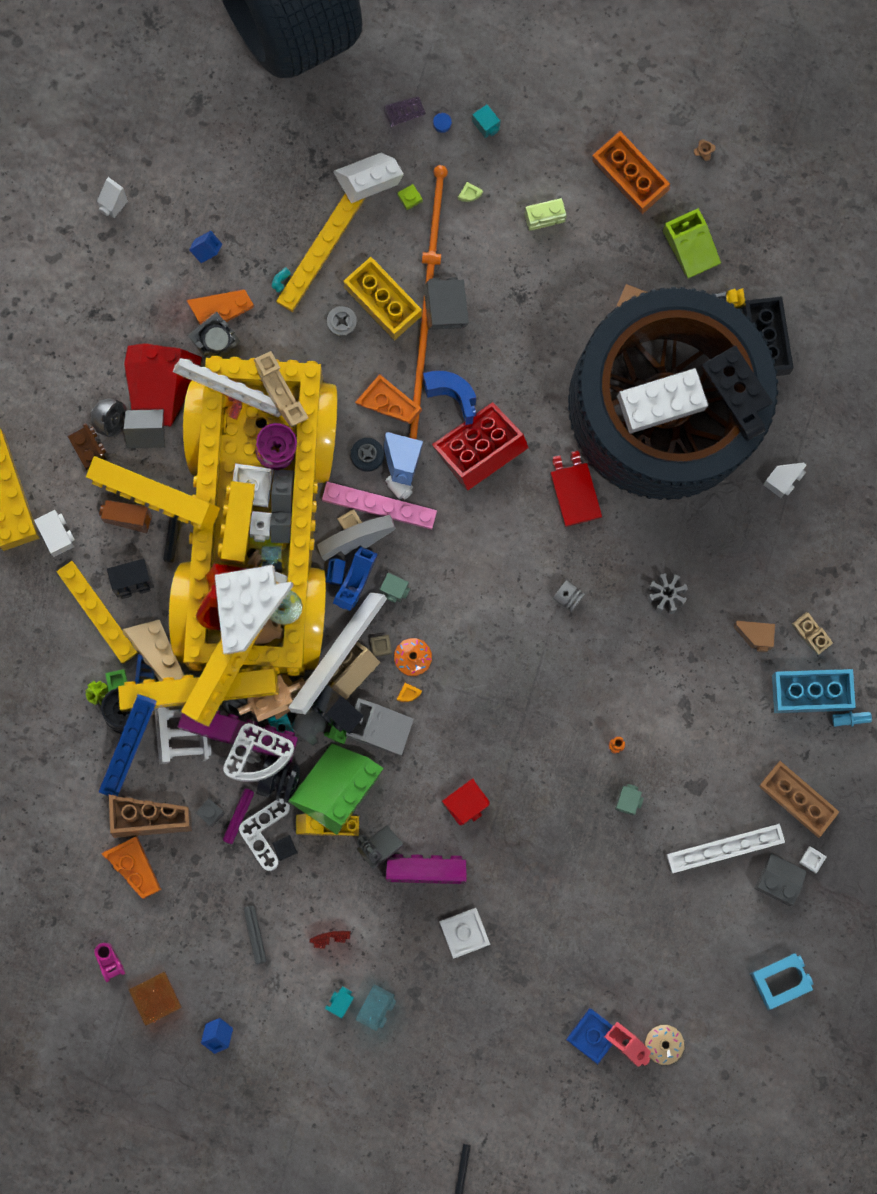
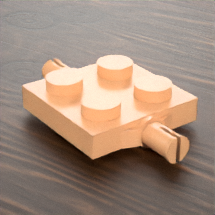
(268, 706)

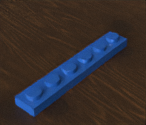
(127, 745)

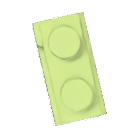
(545, 214)

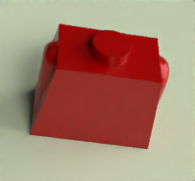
(466, 803)

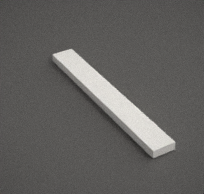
(337, 653)

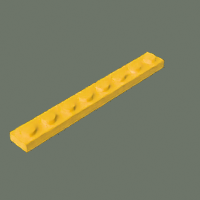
(318, 253)

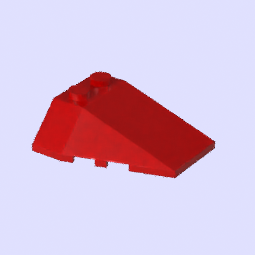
(152, 379)

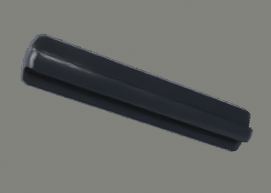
(171, 540)

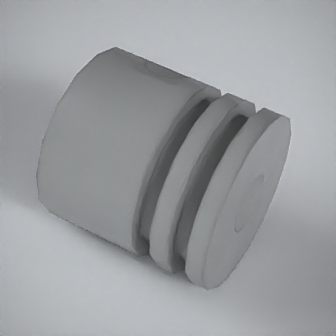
(573, 598)

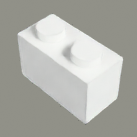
(54, 533)

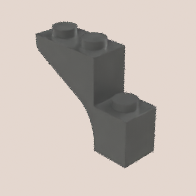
(281, 506)

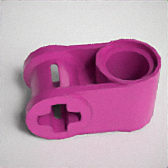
(109, 963)

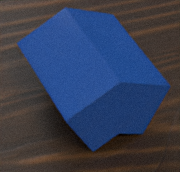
(335, 572)

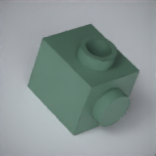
(394, 588)
(629, 800)

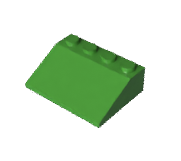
(336, 787)

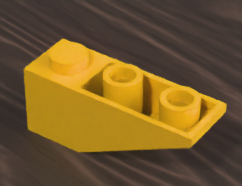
(308, 826)

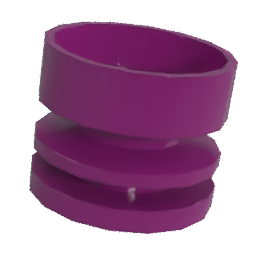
(280, 437)

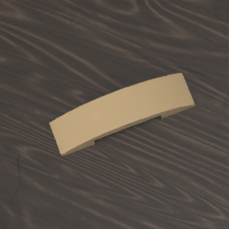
(278, 390)

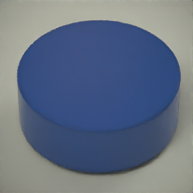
(442, 122)

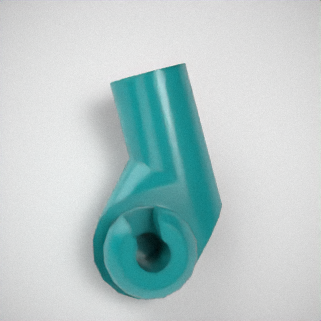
(279, 278)

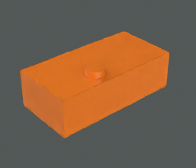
(631, 172)

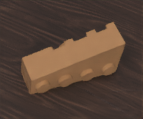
(140, 817)

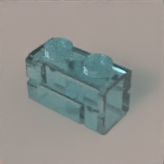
(375, 1008)

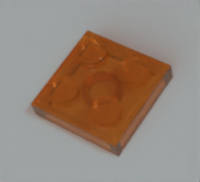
(155, 998)

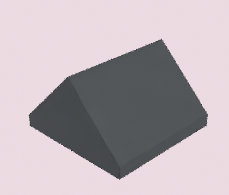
(144, 428)

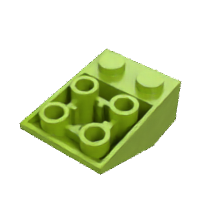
(692, 243)

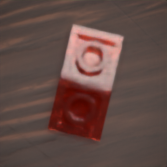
(322, 940)

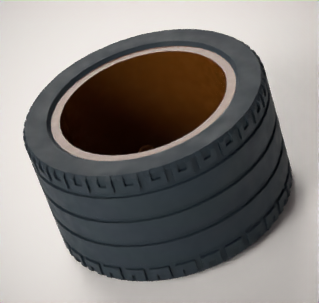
(665, 315)

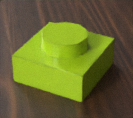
(409, 197)

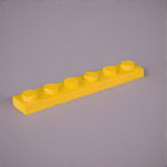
(97, 612)

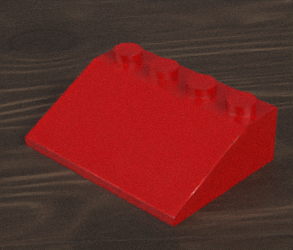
(481, 447)

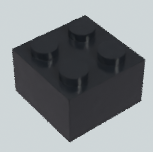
(130, 578)
(337, 710)

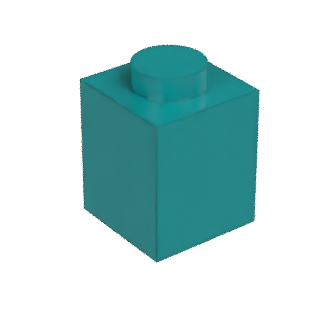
(486, 121)

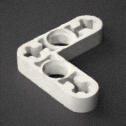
(257, 835)

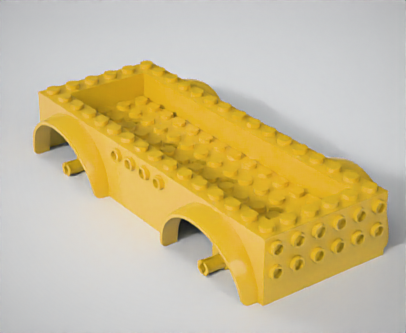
(211, 450)

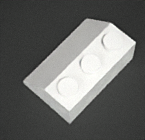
(369, 176)

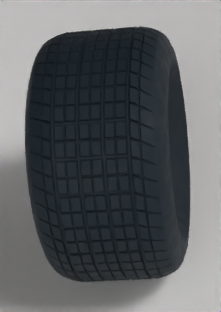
(296, 34)

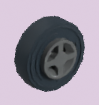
(367, 448)

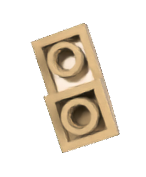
(812, 633)

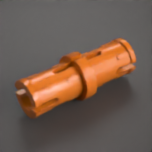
(617, 740)

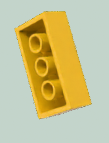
(382, 298)
(238, 520)

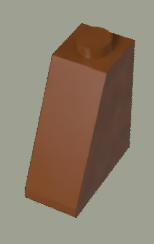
(126, 515)

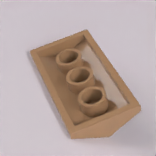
(799, 799)

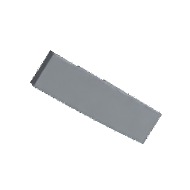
(360, 534)

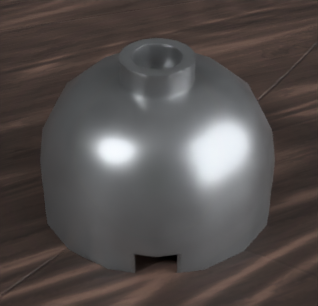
(107, 417)

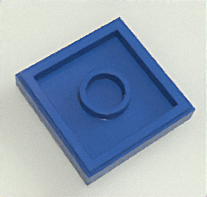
(590, 1036)

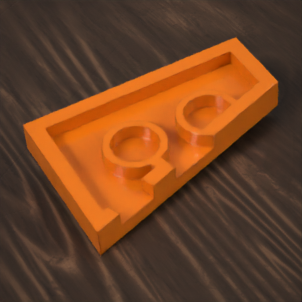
(227, 305)
(388, 400)
(134, 866)

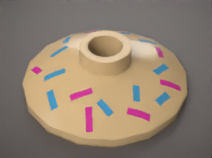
(657, 1037)

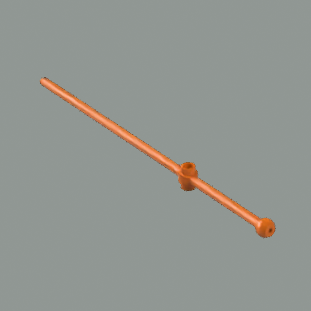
(431, 259)

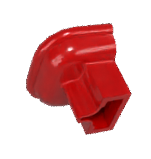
(208, 611)

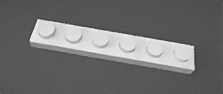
(226, 386)
(725, 848)

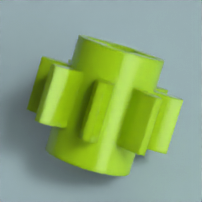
(96, 692)

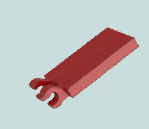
(575, 491)

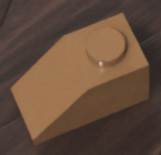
(756, 634)

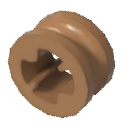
(255, 559)

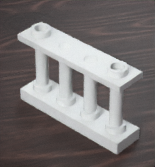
(165, 752)

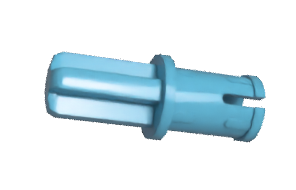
(851, 718)

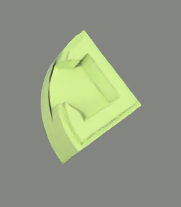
(470, 193)

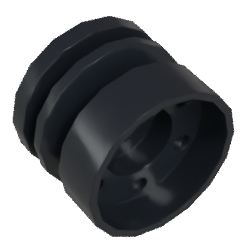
(111, 711)
(282, 782)

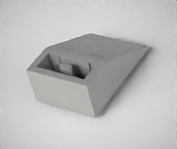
(381, 727)

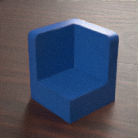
(205, 247)
(217, 1035)

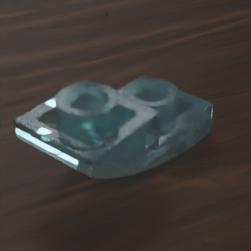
(272, 554)

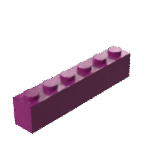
(227, 729)

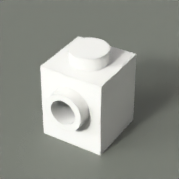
(260, 526)

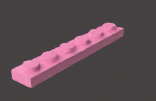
(379, 505)

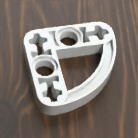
(241, 740)

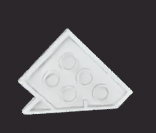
(246, 604)

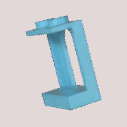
(790, 961)

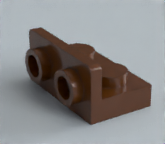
(86, 445)

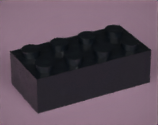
(771, 321)

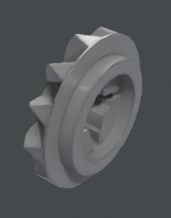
(341, 312)

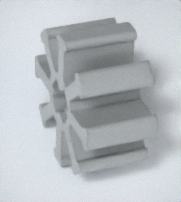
(664, 598)

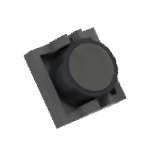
(214, 337)

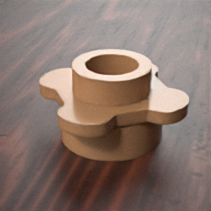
(704, 145)

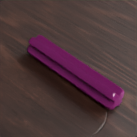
(238, 816)

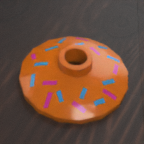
(415, 666)

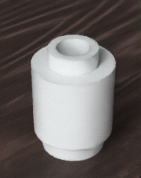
(400, 490)

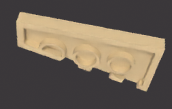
(155, 648)

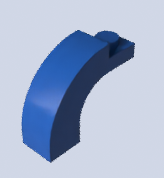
(452, 385)
(356, 579)

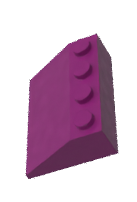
(426, 870)

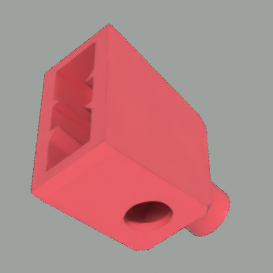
(634, 1050)

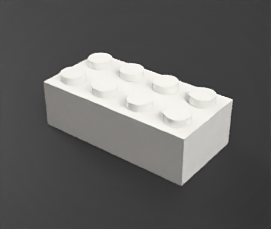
(662, 400)

